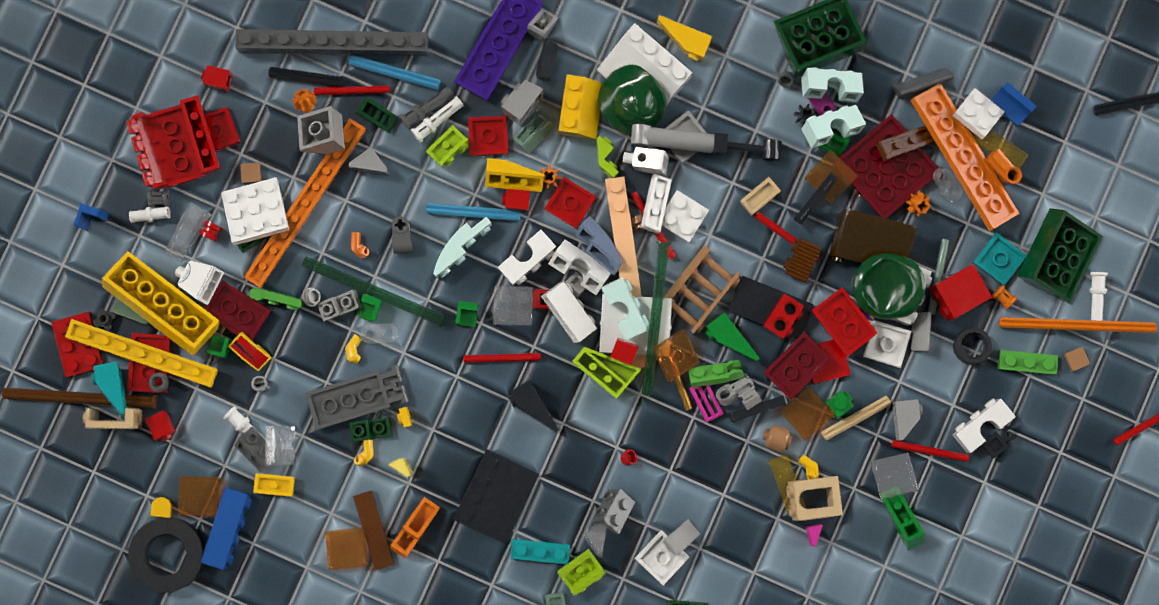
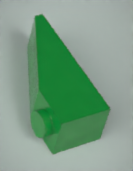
(727, 335)
(904, 522)

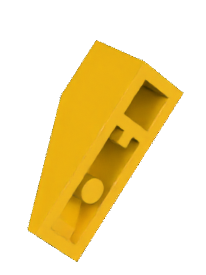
(687, 39)
(512, 176)

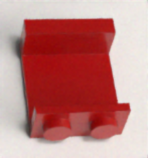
(960, 293)

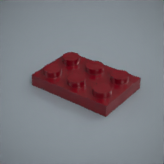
(237, 310)
(797, 365)

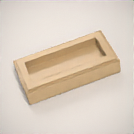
(760, 196)

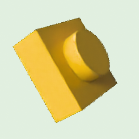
(404, 417)

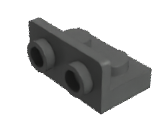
(253, 447)

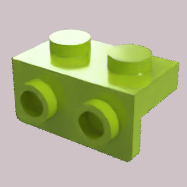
(448, 147)
(581, 572)

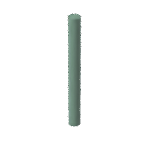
(939, 272)

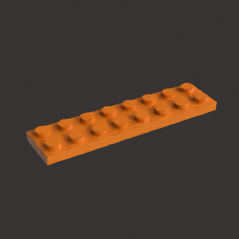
(964, 157)

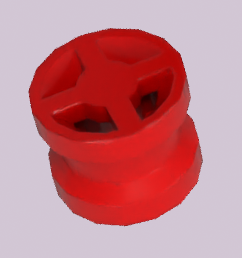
(210, 231)

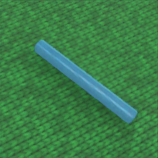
(394, 72)
(475, 212)

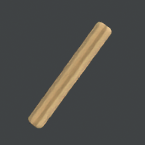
(855, 418)

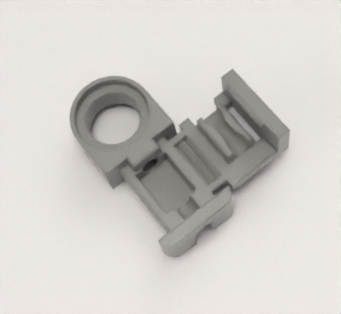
(742, 389)

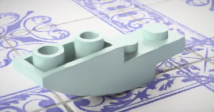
(453, 251)

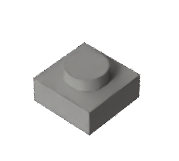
(575, 283)

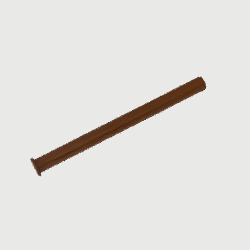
(75, 397)

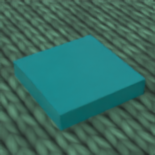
(999, 259)

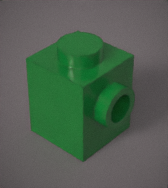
(839, 403)

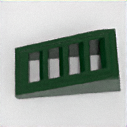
(367, 101)

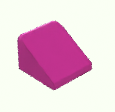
(813, 533)

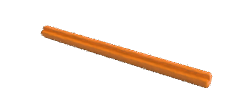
(1086, 325)

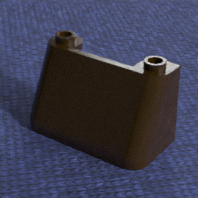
(866, 235)

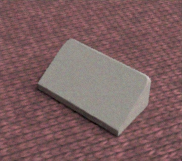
(921, 332)

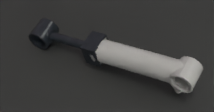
(715, 143)

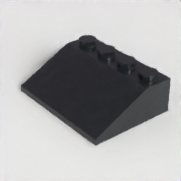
(496, 496)

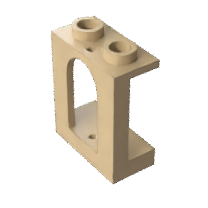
(133, 420)
(799, 513)

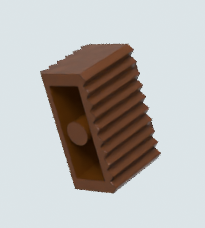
(802, 259)

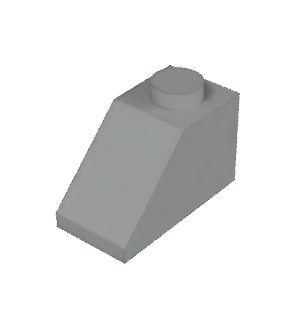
(905, 416)

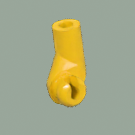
(351, 351)
(366, 455)
(811, 467)

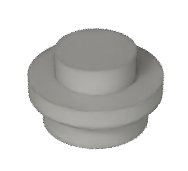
(311, 297)

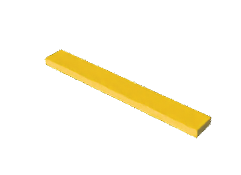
(141, 353)

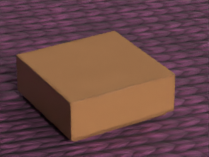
(251, 172)
(1076, 359)

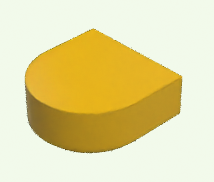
(161, 507)

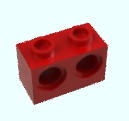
(779, 314)

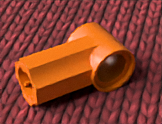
(1002, 166)

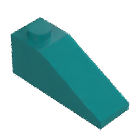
(110, 383)

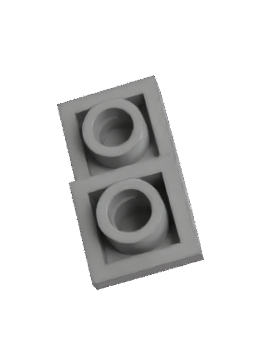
(339, 305)
(681, 537)

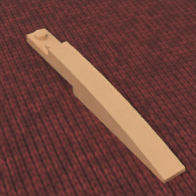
(624, 240)

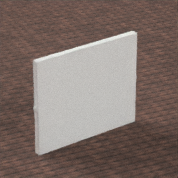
(618, 311)

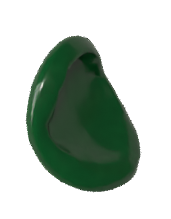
(631, 98)
(889, 286)

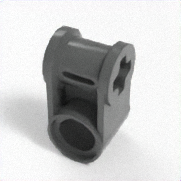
(401, 238)

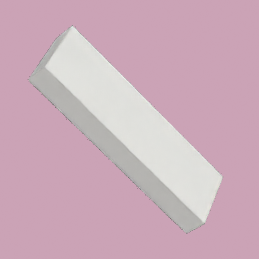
(656, 203)

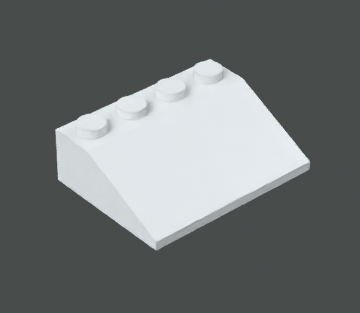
(642, 50)

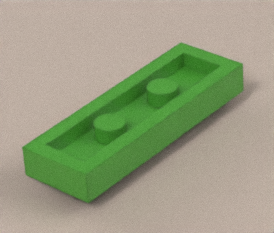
(1027, 362)

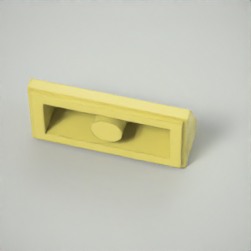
(402, 466)

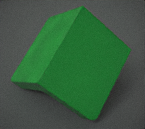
(370, 308)
(466, 314)
(219, 346)

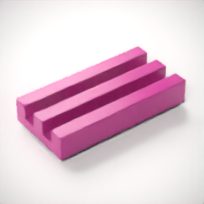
(713, 415)

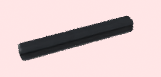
(307, 77)
(1127, 103)

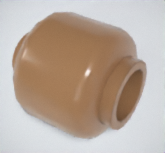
(777, 438)

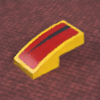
(249, 351)

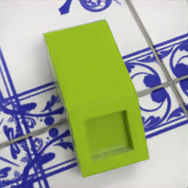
(604, 149)

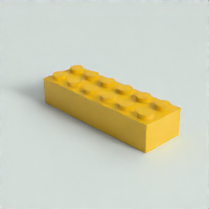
(160, 303)

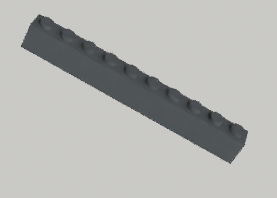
(332, 42)

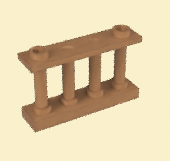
(692, 273)

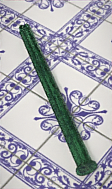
(374, 291)
(655, 317)

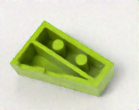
(606, 371)

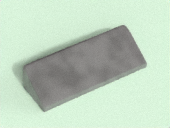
(923, 82)

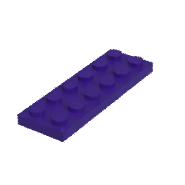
(497, 46)

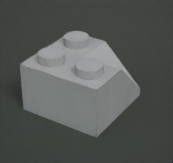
(521, 101)
(321, 131)

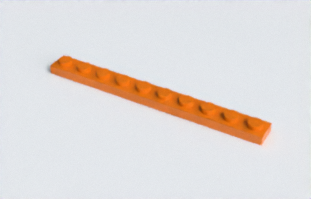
(304, 205)

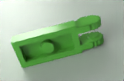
(274, 298)
(715, 373)

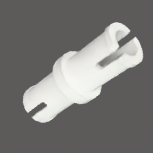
(149, 214)

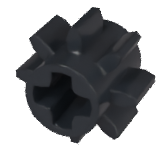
(805, 110)

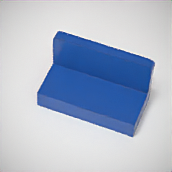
(1013, 103)
(85, 215)

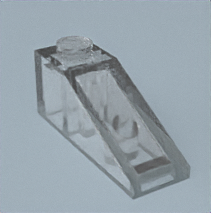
(186, 232)

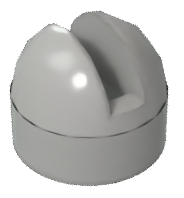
(259, 380)

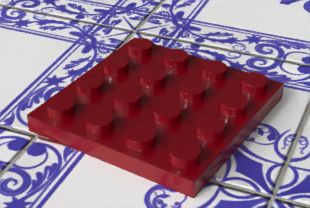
(888, 182)

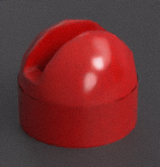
(628, 457)

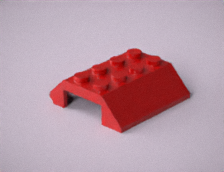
(173, 144)

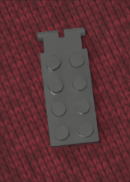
(356, 397)

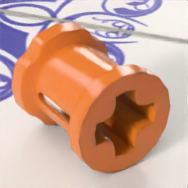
(1004, 297)

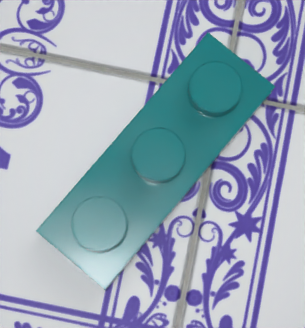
(540, 551)

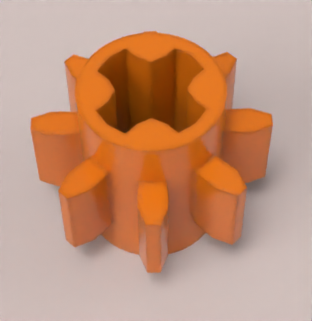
(304, 100)
(549, 171)
(918, 203)

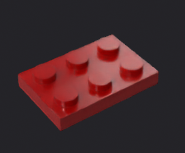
(844, 322)
(75, 356)
(139, 373)

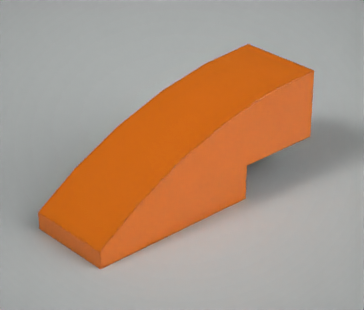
(414, 528)

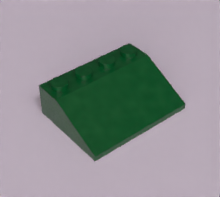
(820, 35)
(1060, 255)

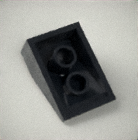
(529, 402)

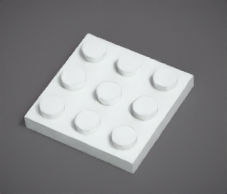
(255, 211)

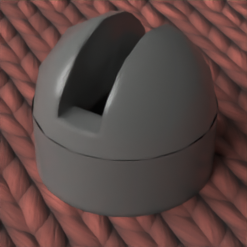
(784, 79)

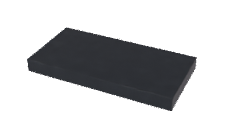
(757, 301)

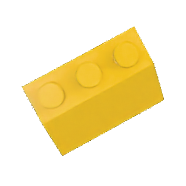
(580, 108)

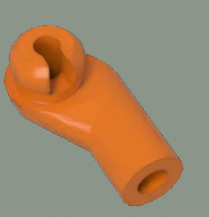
(356, 246)

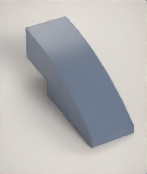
(599, 245)

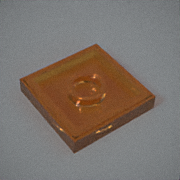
(824, 167)
(676, 355)
(806, 413)
(198, 495)
(346, 548)

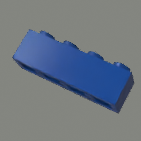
(226, 528)

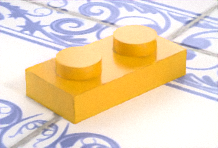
(274, 484)

